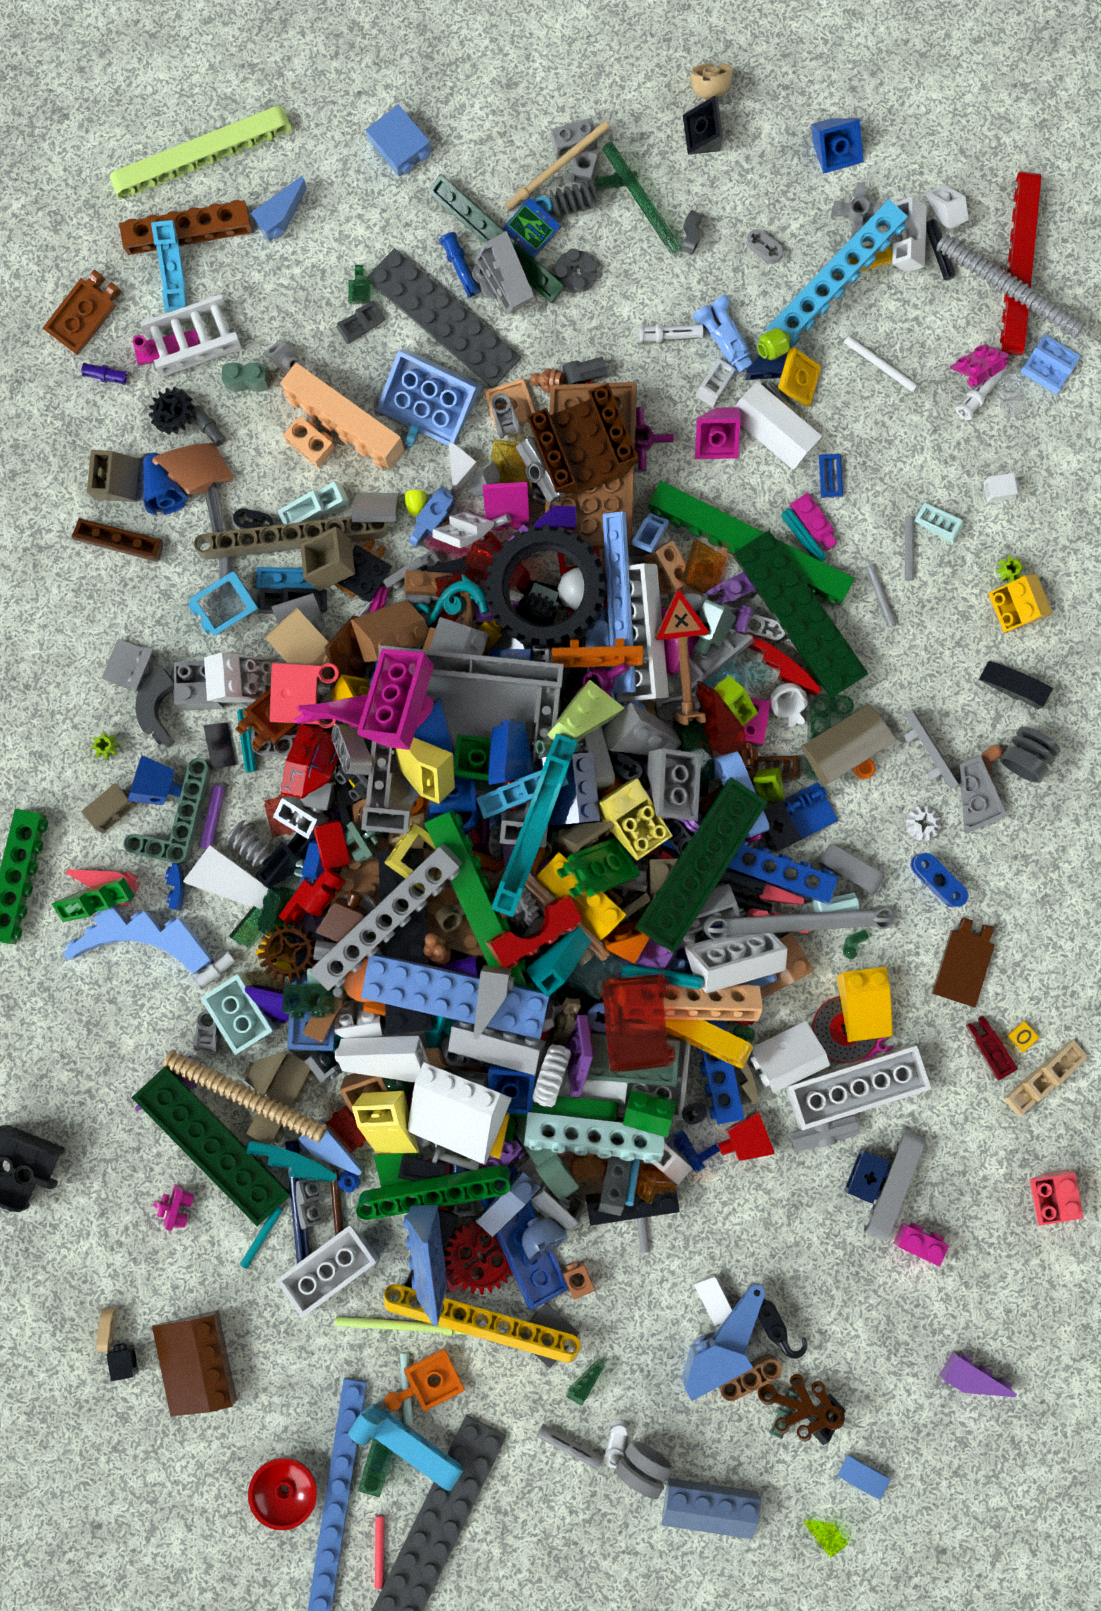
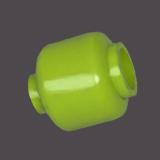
(773, 343)

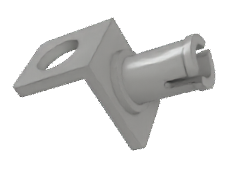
(282, 356)

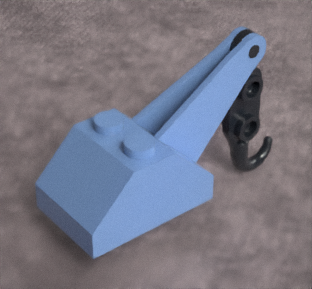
(723, 1356)

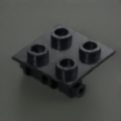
(368, 575)

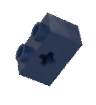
(867, 1164)

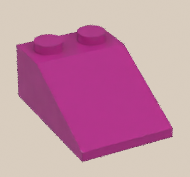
(507, 499)

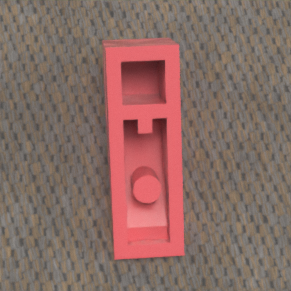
(93, 878)

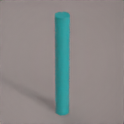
(260, 1238)

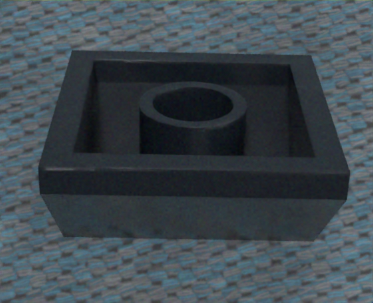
(703, 128)

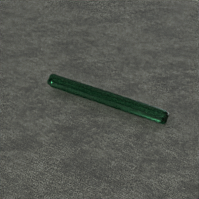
(641, 197)

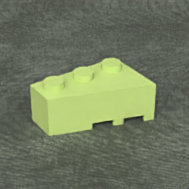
(586, 713)

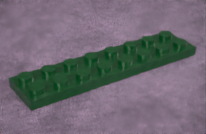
(800, 614)
(701, 865)
(211, 1145)

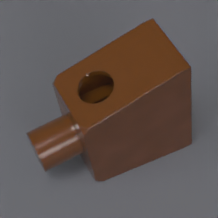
(342, 917)

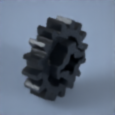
(171, 410)

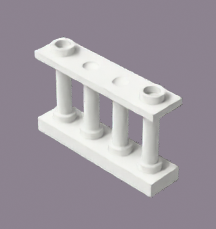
(197, 354)

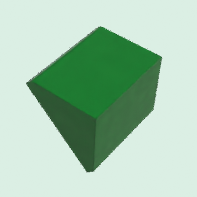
(472, 757)

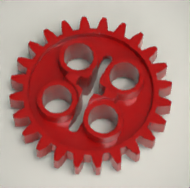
(490, 1275)

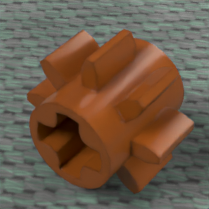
(748, 754)

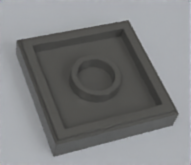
(552, 1319)

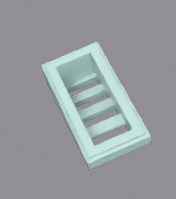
(951, 519)

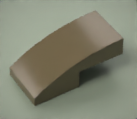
(749, 1084)

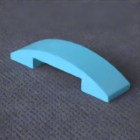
(170, 265)

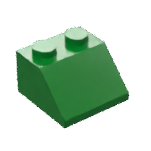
(650, 1112)

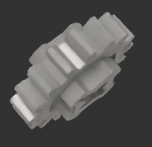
(526, 910)

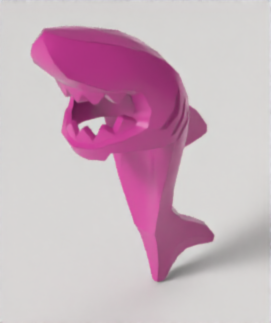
(348, 711)

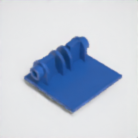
(810, 810)

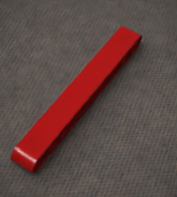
(1021, 259)

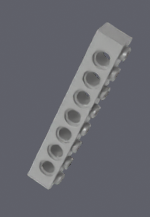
(329, 974)

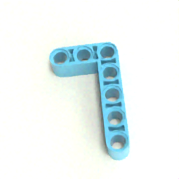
(406, 1444)

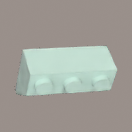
(237, 1014)

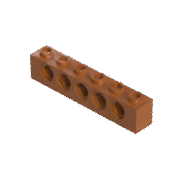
(197, 232)

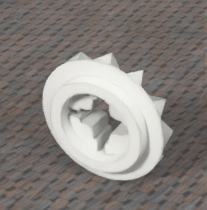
(914, 828)

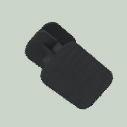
(25, 1152)

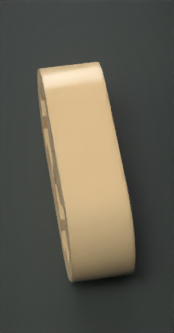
(106, 1330)

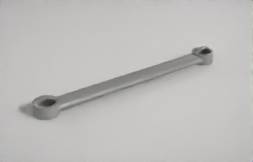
(798, 922)

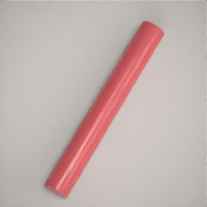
(379, 1551)

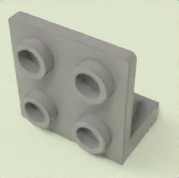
(129, 665)

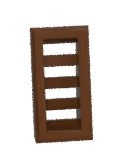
(785, 759)

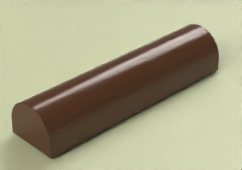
(118, 540)

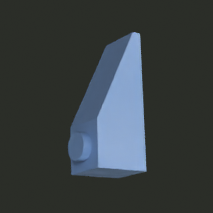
(331, 1151)

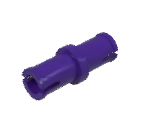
(104, 373)

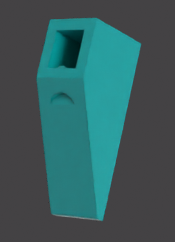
(558, 962)

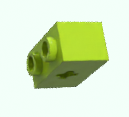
(736, 699)

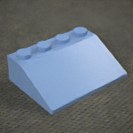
(428, 396)

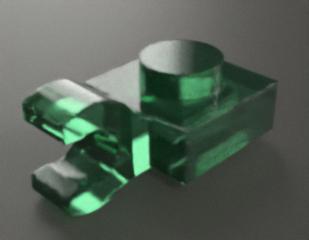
(359, 289)

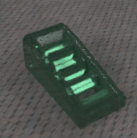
(582, 1386)

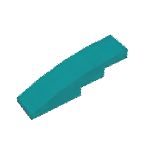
(299, 1165)

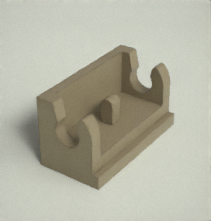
(108, 808)

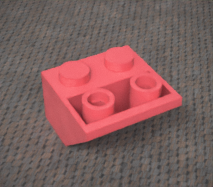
(1056, 1197)

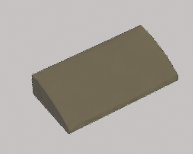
(847, 744)

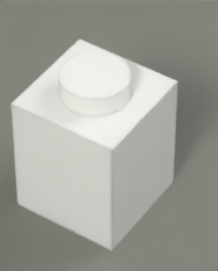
(1001, 487)

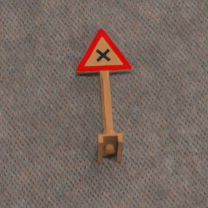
(682, 623)

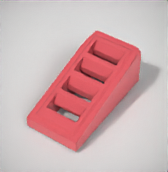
(775, 894)

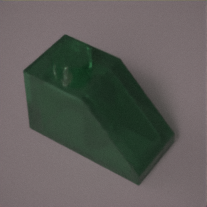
(375, 1469)

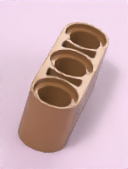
(761, 1378)

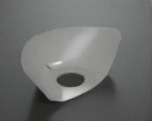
(487, 475)

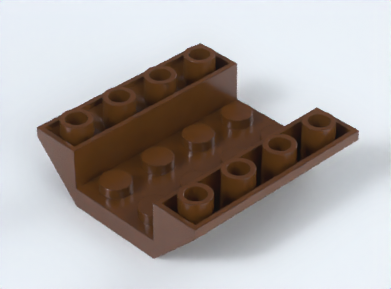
(584, 442)

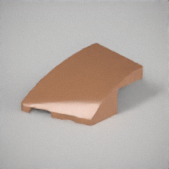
(195, 467)

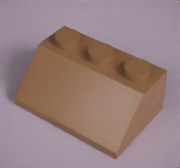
(390, 626)

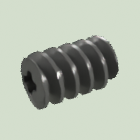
(573, 198)

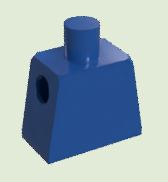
(153, 783)

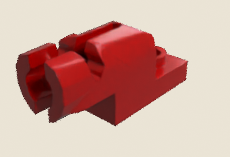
(312, 897)

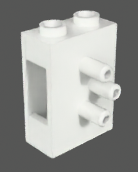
(789, 1057)

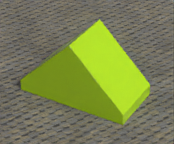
(770, 784)

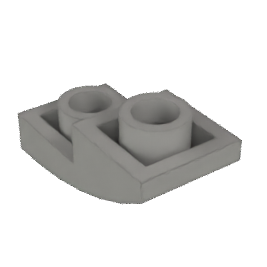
(308, 1206)

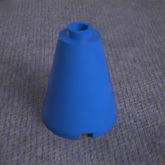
(159, 490)

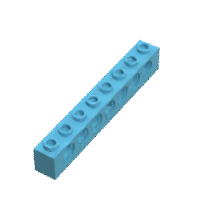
(889, 216)

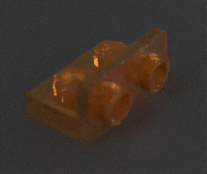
(652, 1181)

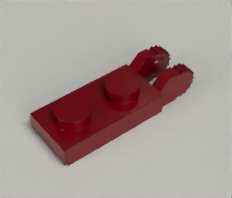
(992, 1050)

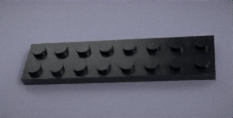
(406, 942)

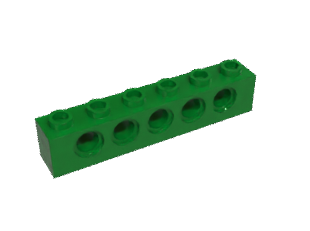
(12, 864)

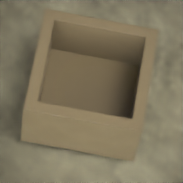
(327, 559)

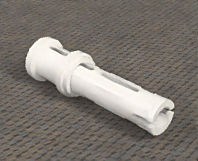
(659, 333)
(976, 397)

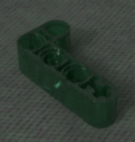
(824, 717)

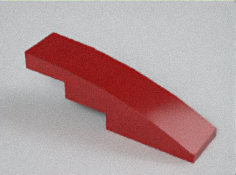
(789, 670)

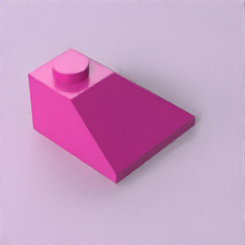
(718, 434)

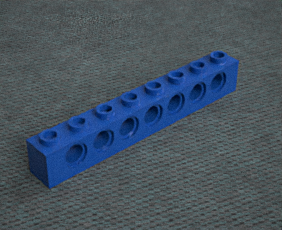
(821, 893)
(732, 1109)

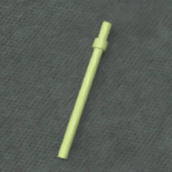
(393, 1325)

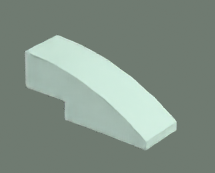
(315, 504)

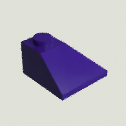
(269, 1001)

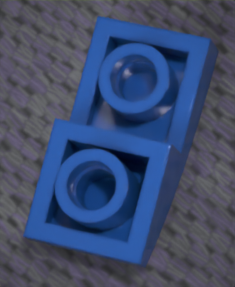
(175, 878)

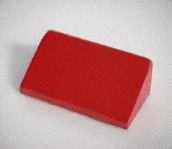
(331, 844)

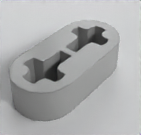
(766, 243)

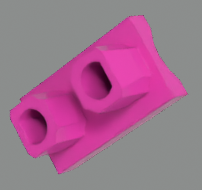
(173, 1217)

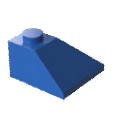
(837, 143)
(514, 1085)

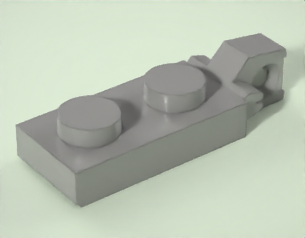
(426, 560)

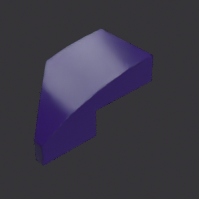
(559, 516)

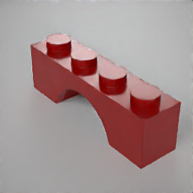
(559, 917)

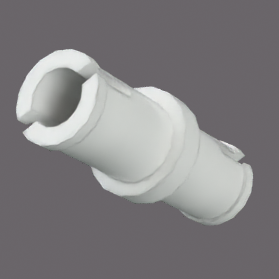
(214, 970)

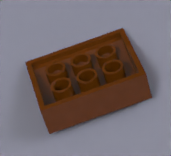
(195, 1364)

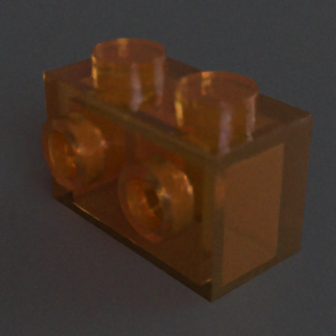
(588, 1168)

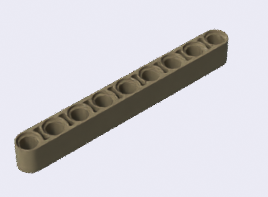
(281, 532)

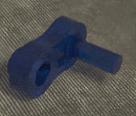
(696, 1160)

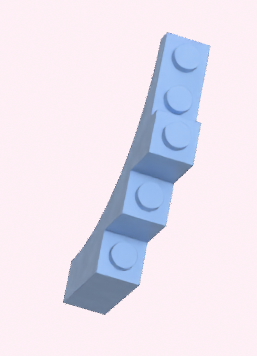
(114, 927)

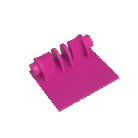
(981, 364)

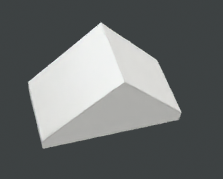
(461, 466)

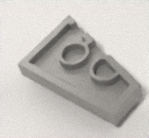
(978, 795)

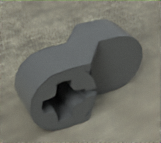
(692, 234)

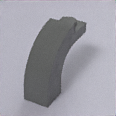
(147, 705)

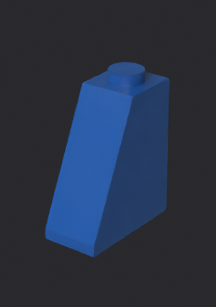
(436, 729)
(509, 752)

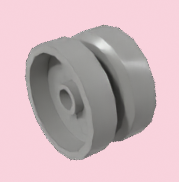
(644, 1469)

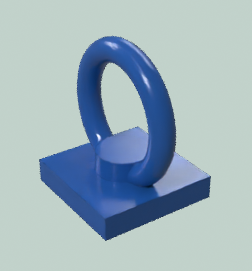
(460, 800)

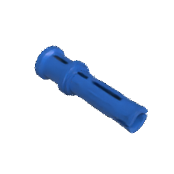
(456, 256)

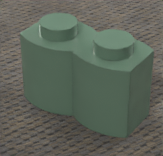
(248, 376)

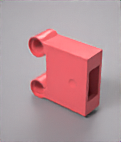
(296, 686)

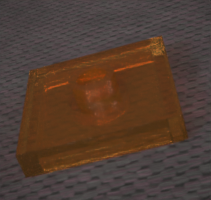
(703, 567)

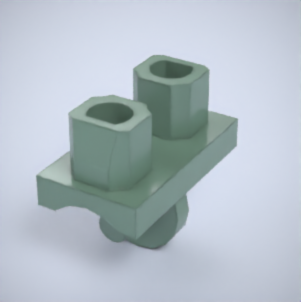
(366, 840)

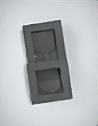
(361, 322)

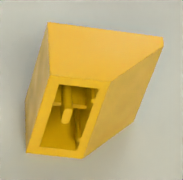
(1020, 602)

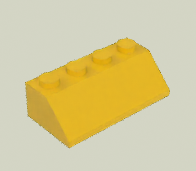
(598, 912)

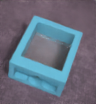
(221, 605)

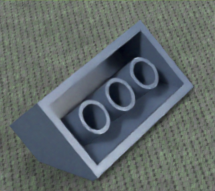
(711, 1508)

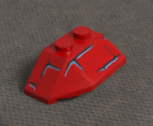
(309, 761)

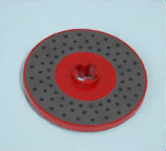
(827, 1030)

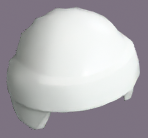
(788, 702)

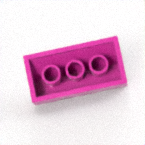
(395, 698)

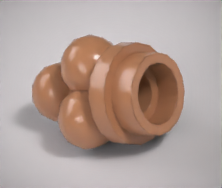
(548, 378)
(436, 949)

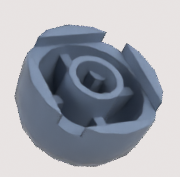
(542, 1237)

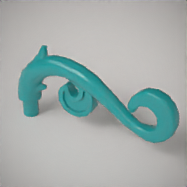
(445, 600)

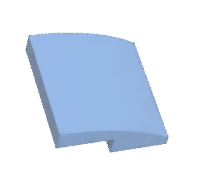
(1050, 364)

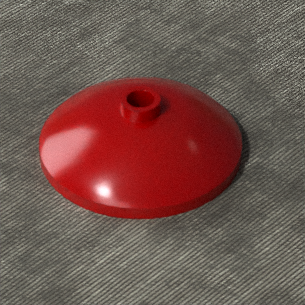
(278, 1508)

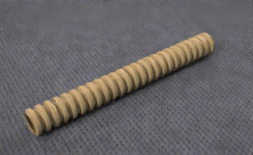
(245, 1096)

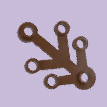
(804, 1409)

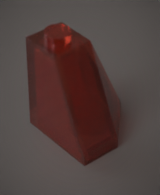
(481, 556)

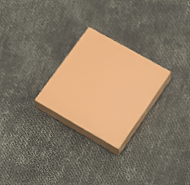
(518, 395)

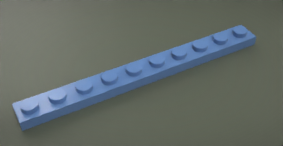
(336, 1497)

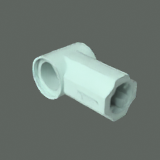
(840, 903)

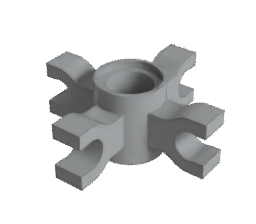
(860, 202)

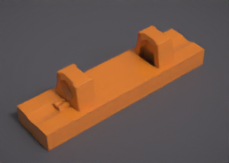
(598, 656)

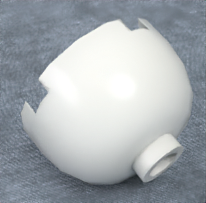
(571, 588)

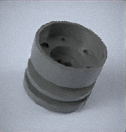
(1030, 754)

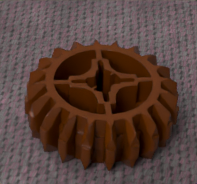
(279, 957)

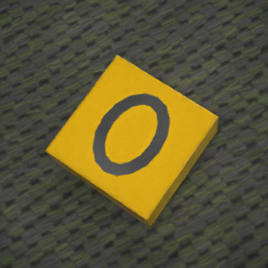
(1023, 1036)

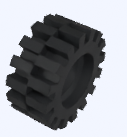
(537, 604)

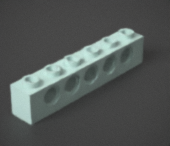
(583, 1128)

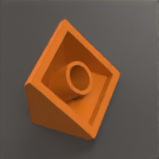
(626, 941)

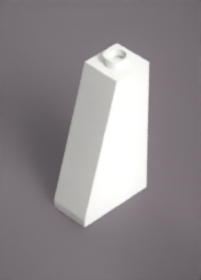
(226, 878)
(382, 1056)

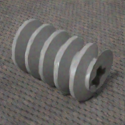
(249, 845)

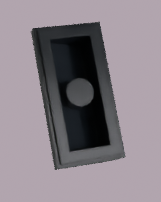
(219, 745)

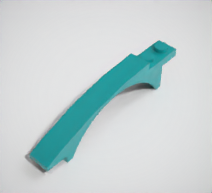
(534, 825)

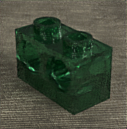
(308, 1000)

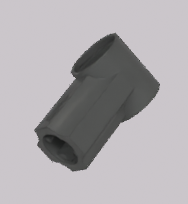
(585, 371)

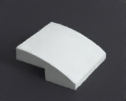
(463, 529)

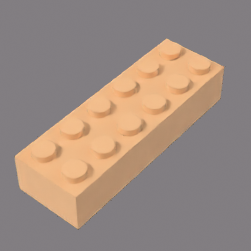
(342, 416)

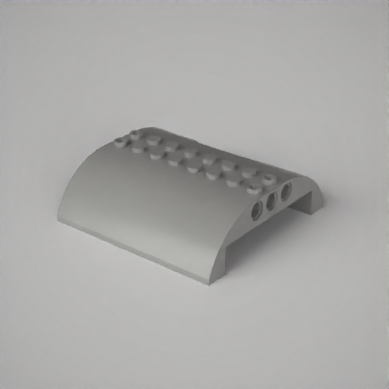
(475, 698)

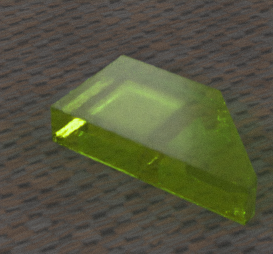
(827, 1536)

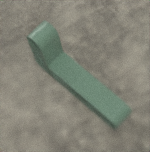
(180, 821)
(549, 1166)

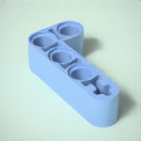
(732, 766)

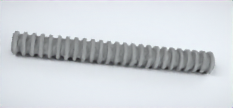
(1010, 285)

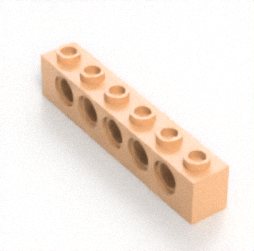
(723, 1008)

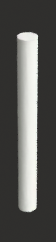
(877, 361)

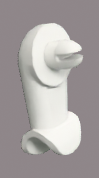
(616, 1444)

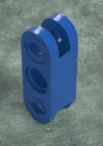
(950, 883)

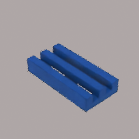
(831, 494)

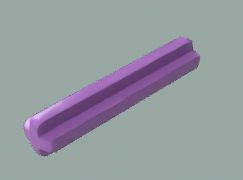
(212, 816)

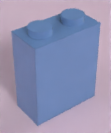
(399, 140)

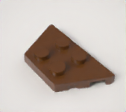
(345, 651)

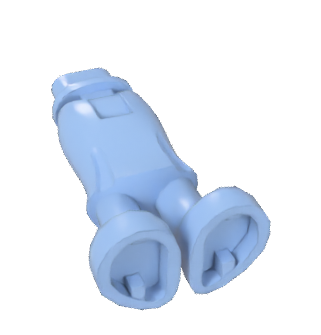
(726, 335)

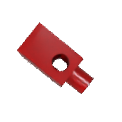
(747, 1139)

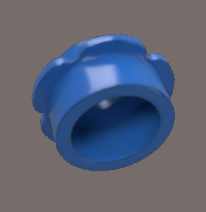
(348, 1187)

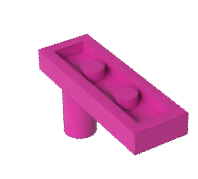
(147, 351)

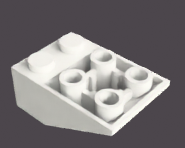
(236, 677)

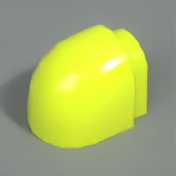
(415, 501)

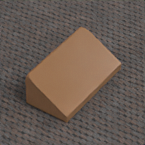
(319, 1027)

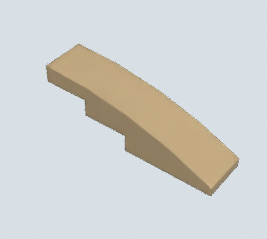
(1046, 1077)

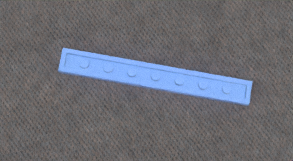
(618, 591)

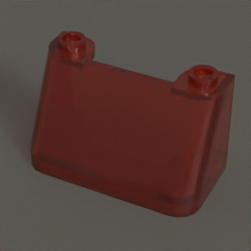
(636, 1022)

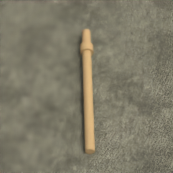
(524, 192)

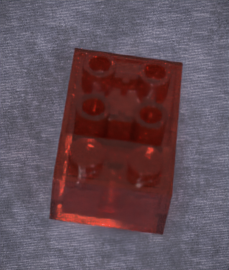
(721, 725)

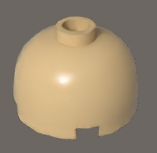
(710, 80)

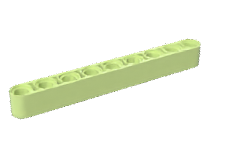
(200, 151)

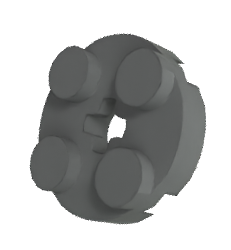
(573, 259)

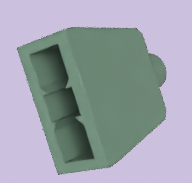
(718, 623)

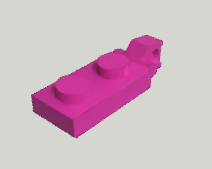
(814, 520)

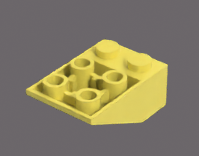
(427, 769)
(634, 819)
(384, 1122)

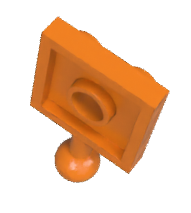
(426, 1393)

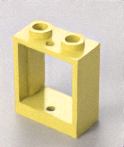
(402, 847)

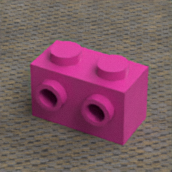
(756, 727)
(921, 1244)

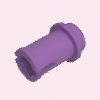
(743, 619)

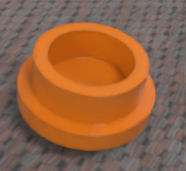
(865, 769)

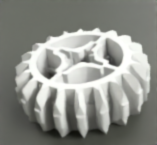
(551, 1075)

